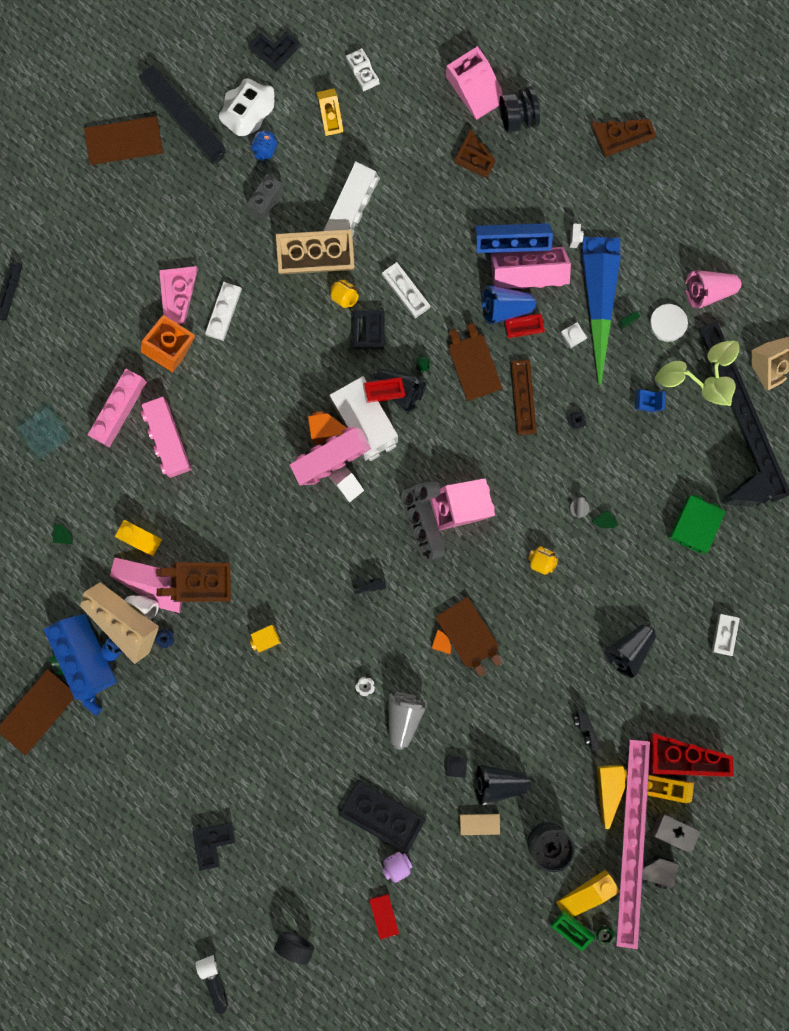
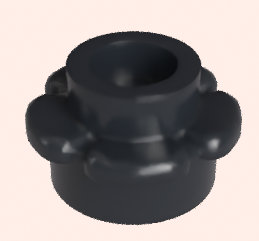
(572, 420)

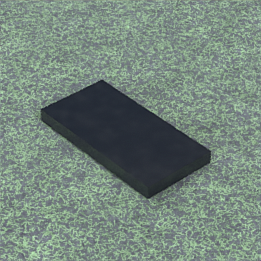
(382, 816)

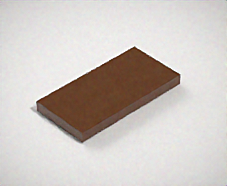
(123, 140)
(36, 712)

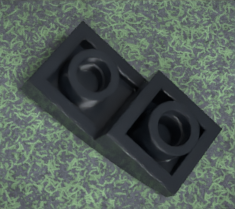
(584, 724)

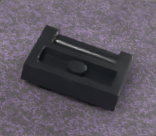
(374, 329)

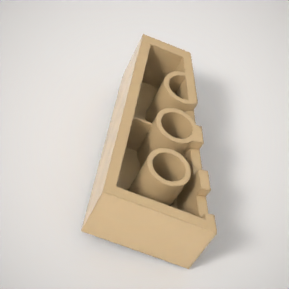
(120, 621)

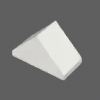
(346, 483)

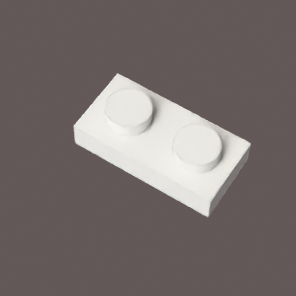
(725, 634)

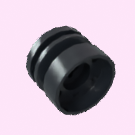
(523, 109)
(555, 857)

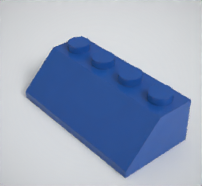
(80, 656)

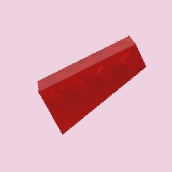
(671, 758)

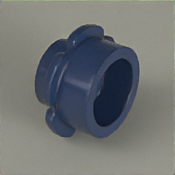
(169, 638)

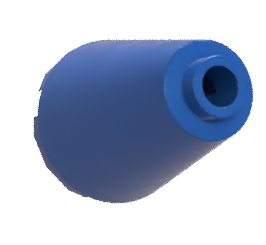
(505, 304)

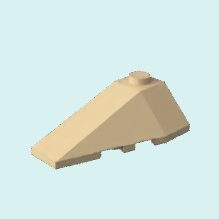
(771, 362)

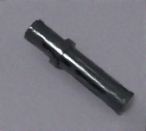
(10, 286)

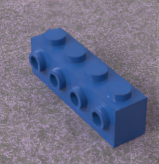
(513, 238)

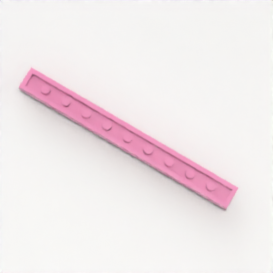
(633, 844)

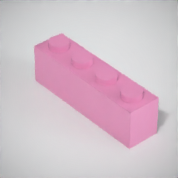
(117, 408)
(166, 437)

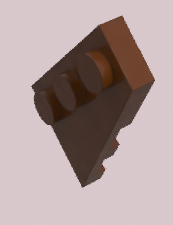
(620, 136)

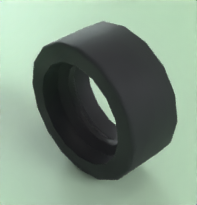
(294, 948)

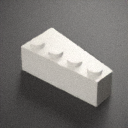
(353, 199)

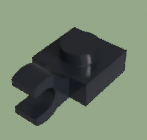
(374, 585)

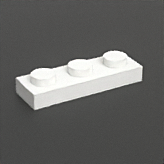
(406, 290)
(223, 311)

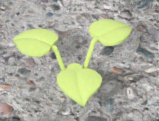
(714, 389)

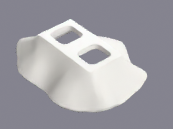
(256, 109)

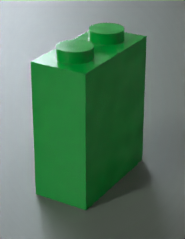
(697, 524)

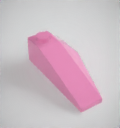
(143, 581)

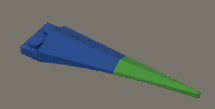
(600, 269)

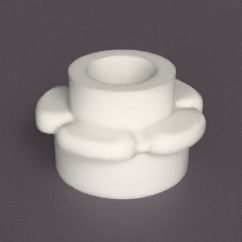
(365, 681)

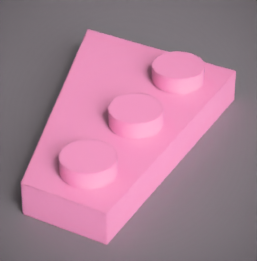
(177, 292)

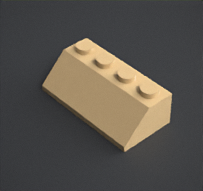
(315, 252)

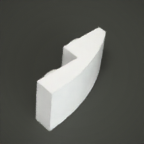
(362, 69)

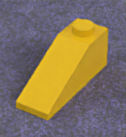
(611, 787)
(670, 788)
(589, 894)

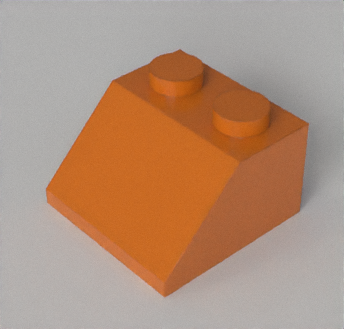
(167, 343)
(324, 427)

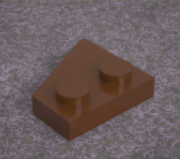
(474, 156)

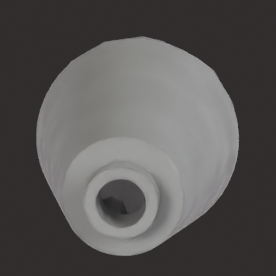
(404, 718)

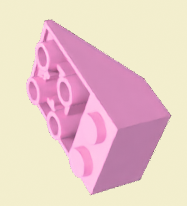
(474, 82)

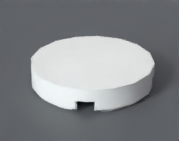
(668, 322)

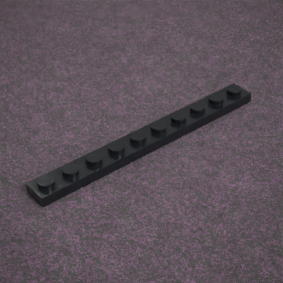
(748, 418)

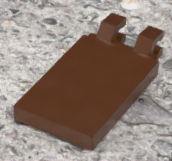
(473, 364)
(197, 582)
(469, 635)

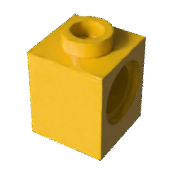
(264, 639)

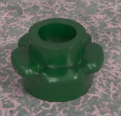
(423, 363)
(604, 940)

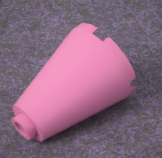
(710, 287)

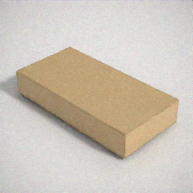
(480, 824)

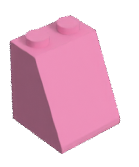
(462, 504)

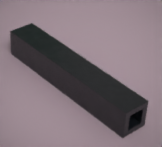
(182, 115)

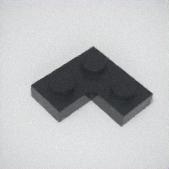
(274, 54)
(207, 841)

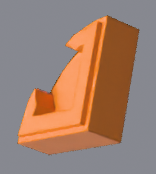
(441, 643)

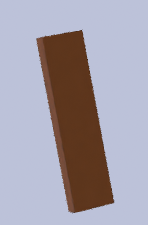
(523, 397)

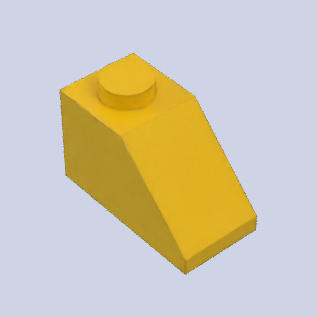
(330, 111)
(138, 538)

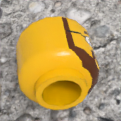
(344, 293)
(543, 560)

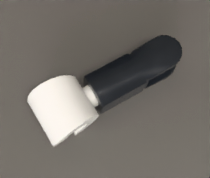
(208, 970)

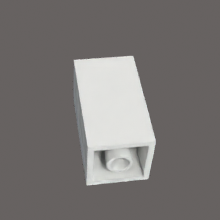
(370, 417)

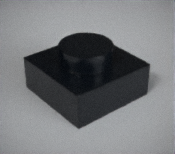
(456, 766)

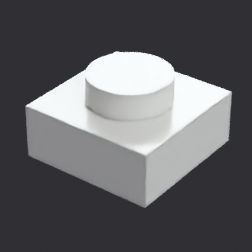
(576, 235)
(573, 335)

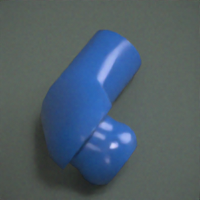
(92, 706)

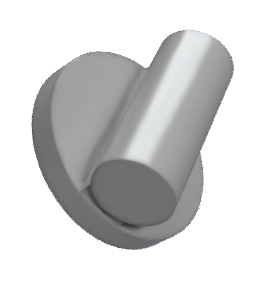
(579, 508)

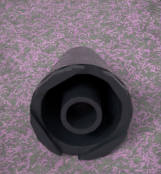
(413, 387)
(631, 650)
(498, 784)

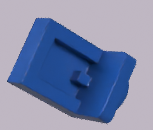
(649, 400)

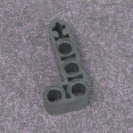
(422, 520)

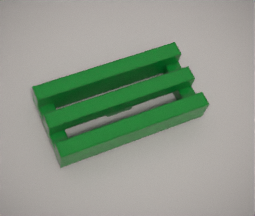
(574, 928)

